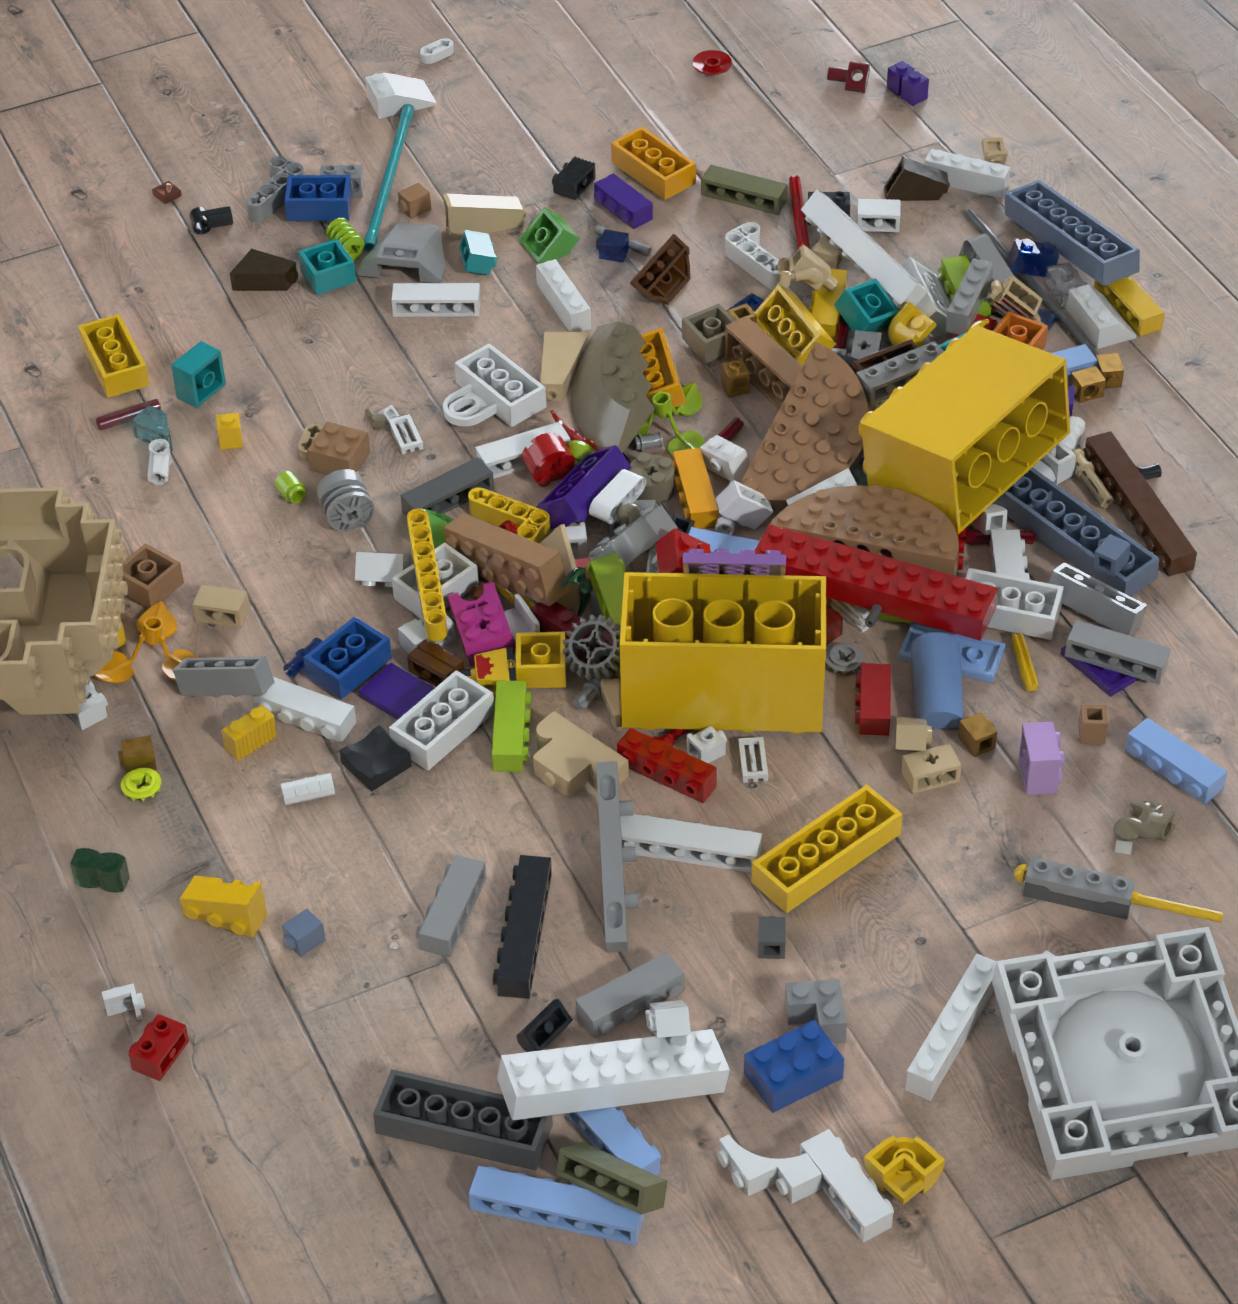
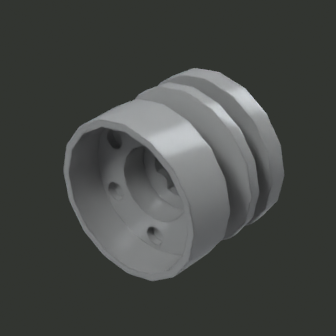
(345, 500)

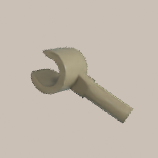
(377, 421)

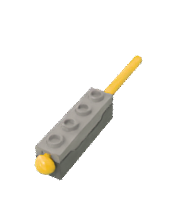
(1094, 890)

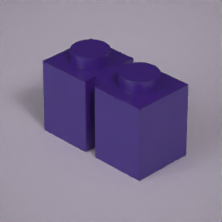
(908, 83)

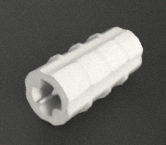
(1077, 428)
(307, 789)

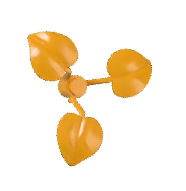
(153, 628)

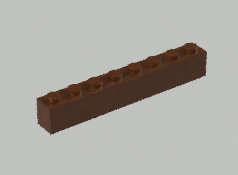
(1140, 504)

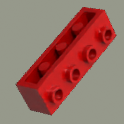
(668, 765)

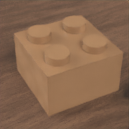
(338, 449)
(151, 575)

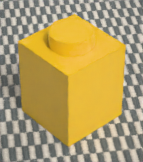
(229, 431)

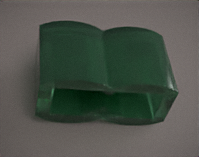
(100, 870)

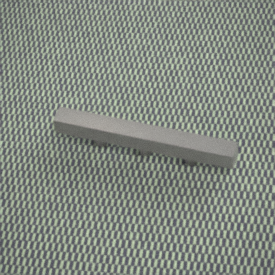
(613, 856)

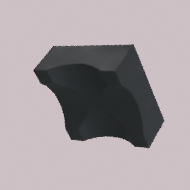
(375, 759)

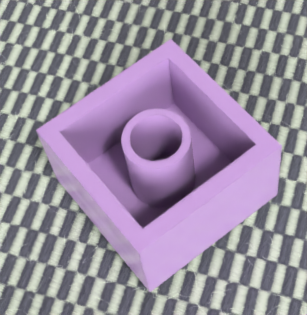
(1040, 758)

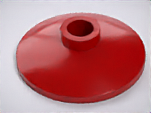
(712, 62)

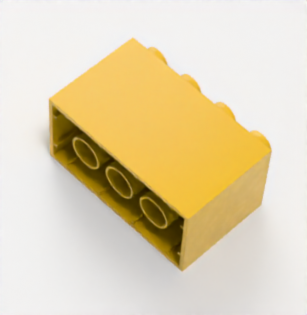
(968, 424)
(723, 652)

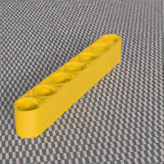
(427, 575)

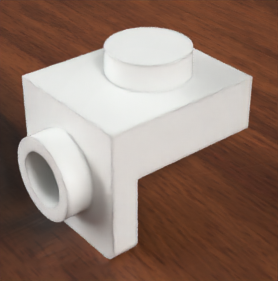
(122, 1000)

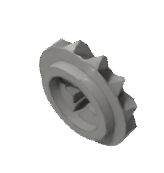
(845, 651)

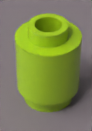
(290, 487)

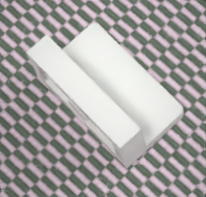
(521, 618)

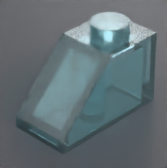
(152, 425)

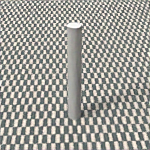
(632, 243)

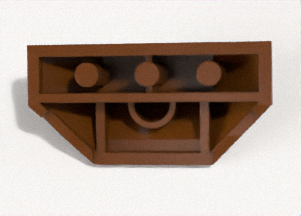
(664, 272)

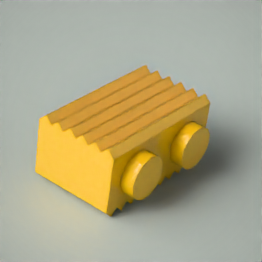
(249, 732)

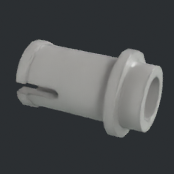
(647, 441)

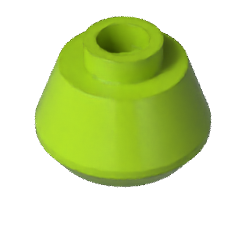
(579, 450)

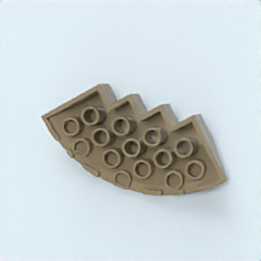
(611, 387)

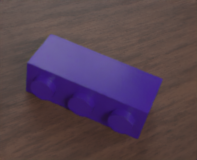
(623, 201)

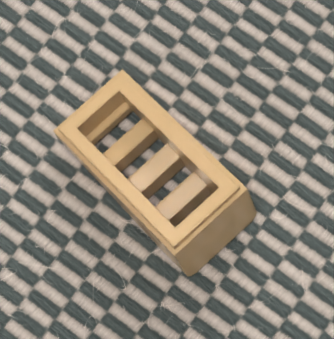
(612, 699)

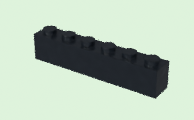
(523, 927)

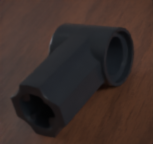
(204, 220)

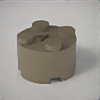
(658, 475)

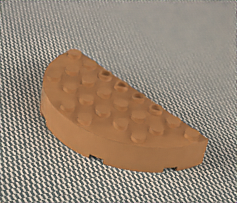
(812, 431)
(877, 522)

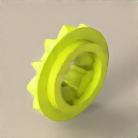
(138, 777)

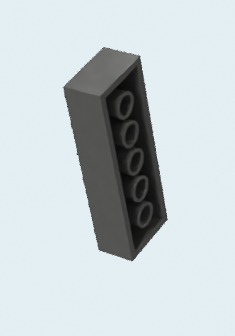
(458, 1120)

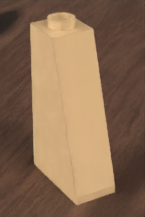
(481, 213)
(560, 361)

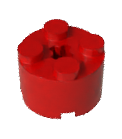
(548, 458)

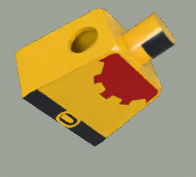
(492, 667)

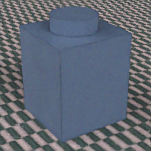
(1112, 555)
(303, 933)

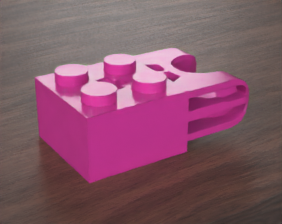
(481, 622)

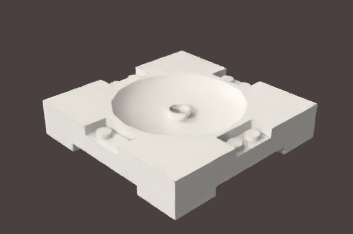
(1072, 1036)

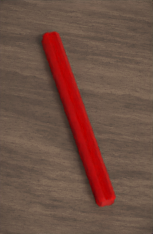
(799, 216)

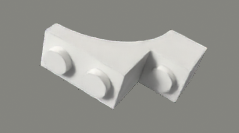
(793, 1176)

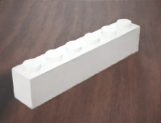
(691, 842)
(951, 1028)

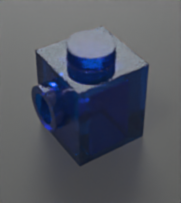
(613, 245)

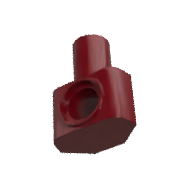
(846, 75)

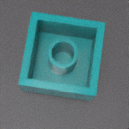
(327, 266)
(866, 307)
(198, 374)

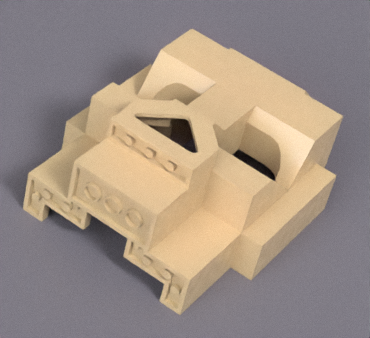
(68, 600)

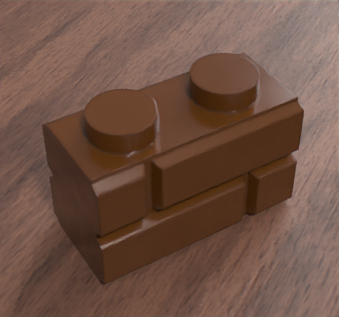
(433, 663)

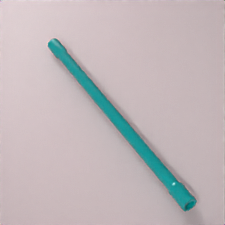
(372, 234)

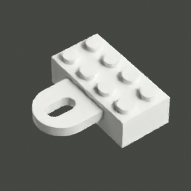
(492, 387)

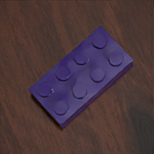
(575, 492)

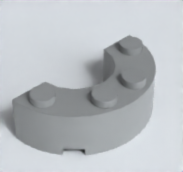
(637, 537)

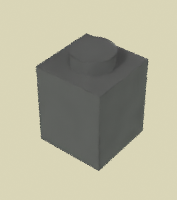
(771, 937)

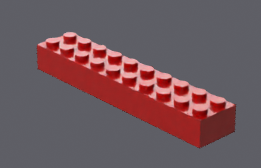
(895, 585)

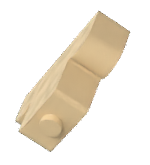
(570, 756)

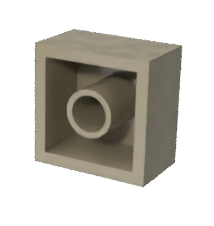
(706, 332)

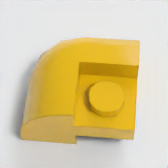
(910, 324)
(904, 1167)

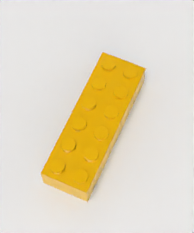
(826, 848)

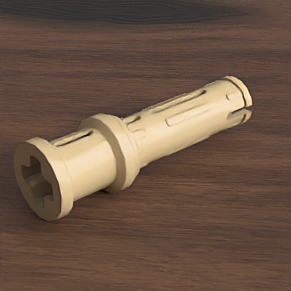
(1085, 471)

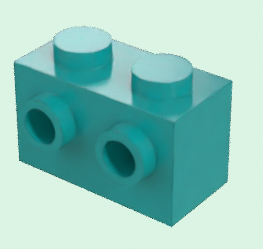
(477, 252)

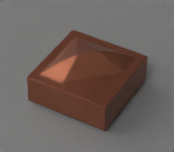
(166, 192)

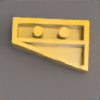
(225, 905)

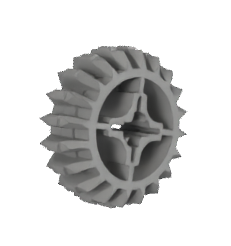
(577, 642)

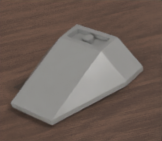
(410, 247)

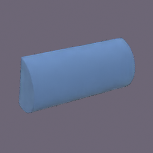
(937, 680)

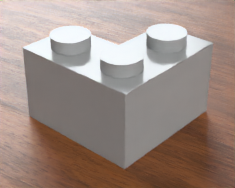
(817, 1002)

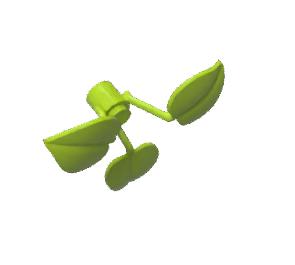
(664, 409)

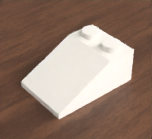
(391, 92)

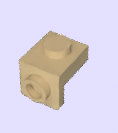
(994, 150)

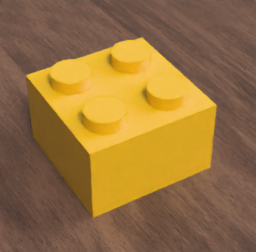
(541, 659)

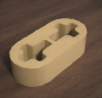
(307, 439)

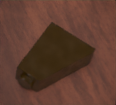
(916, 182)
(263, 273)

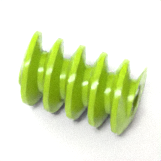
(347, 236)

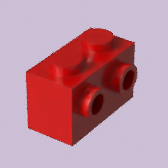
(158, 1047)

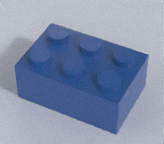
(318, 197)
(347, 657)
(793, 1066)

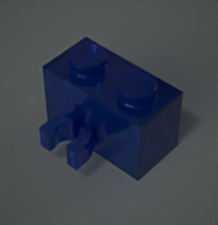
(1032, 257)

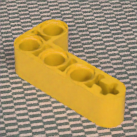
(496, 508)

